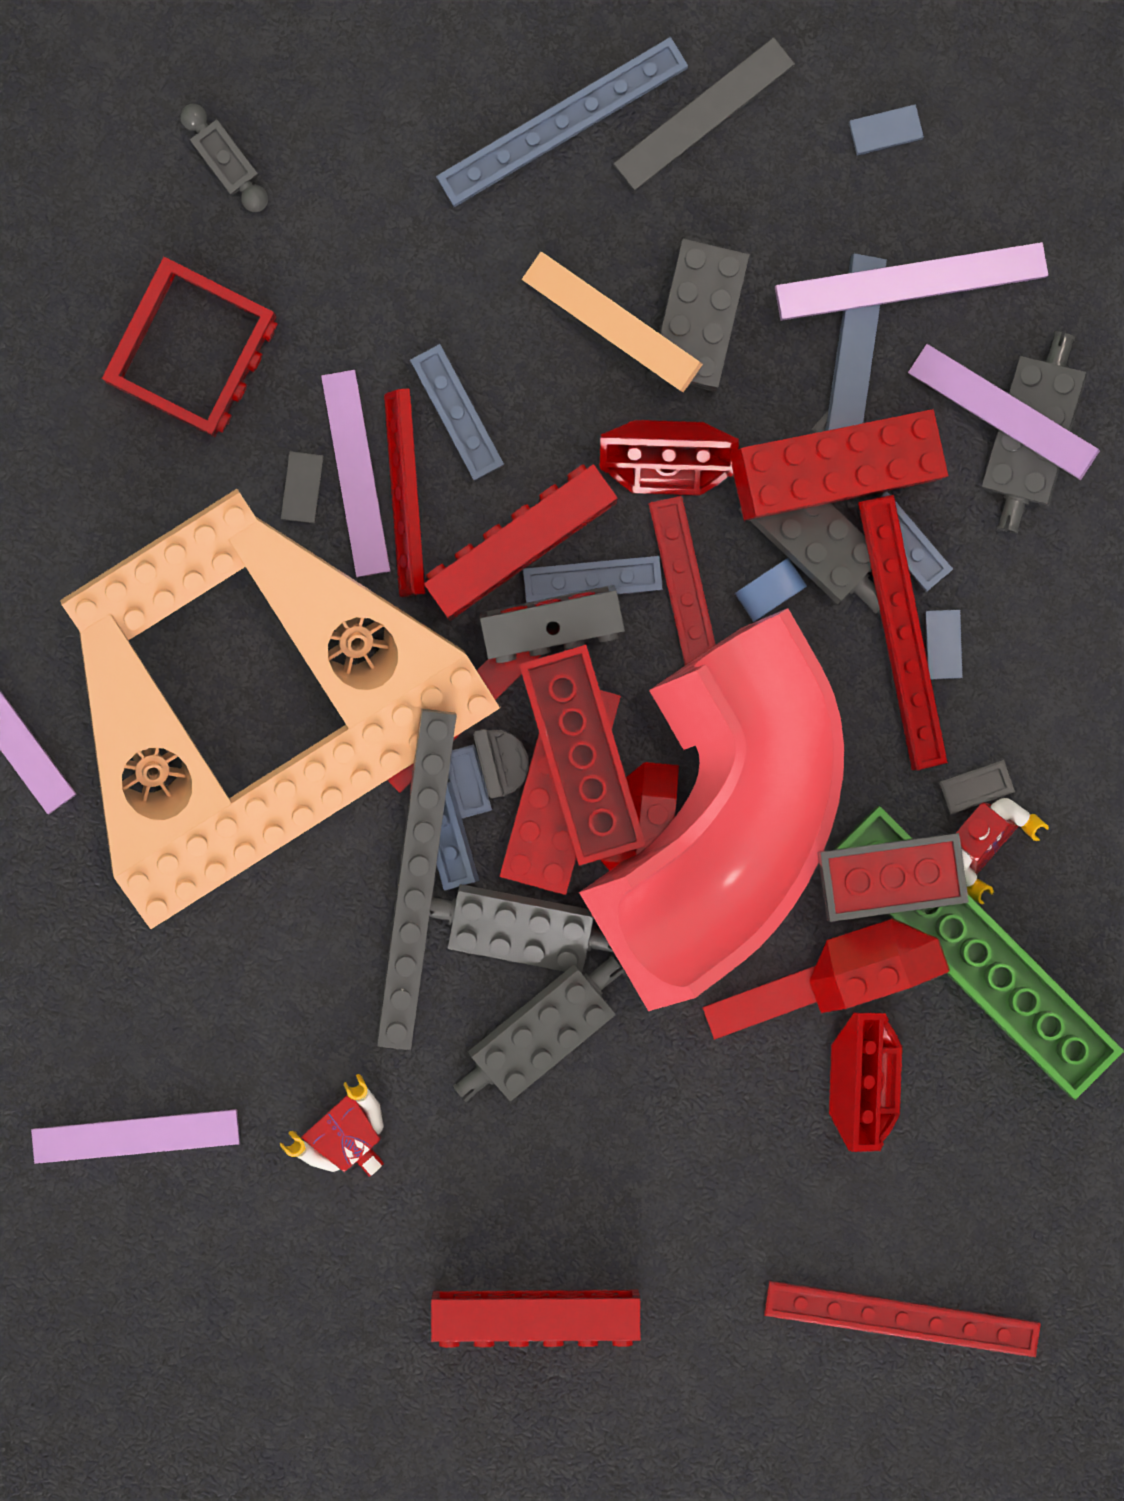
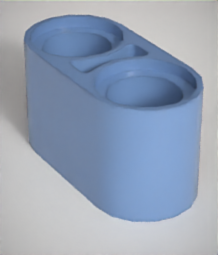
(770, 589)

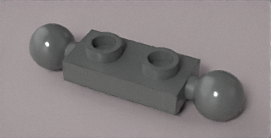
(224, 157)

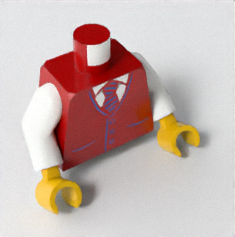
(986, 833)
(343, 1134)

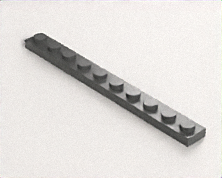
(416, 879)

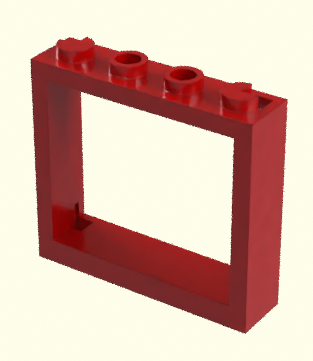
(140, 323)

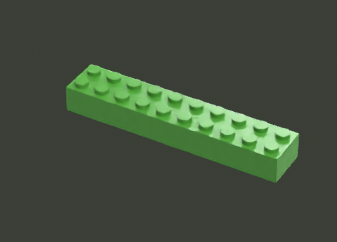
(1005, 980)

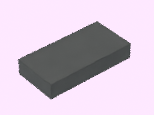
(302, 487)
(487, 764)
(976, 787)

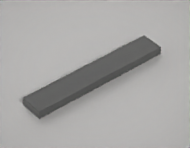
(704, 114)

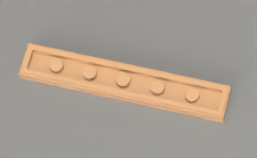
(612, 322)

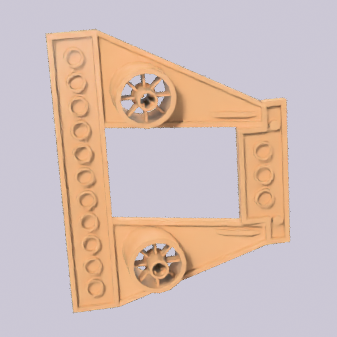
(190, 834)

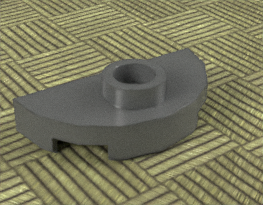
(510, 760)

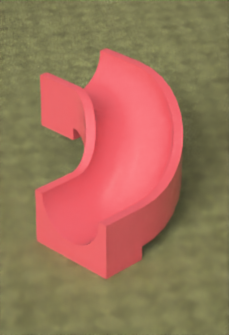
(750, 825)

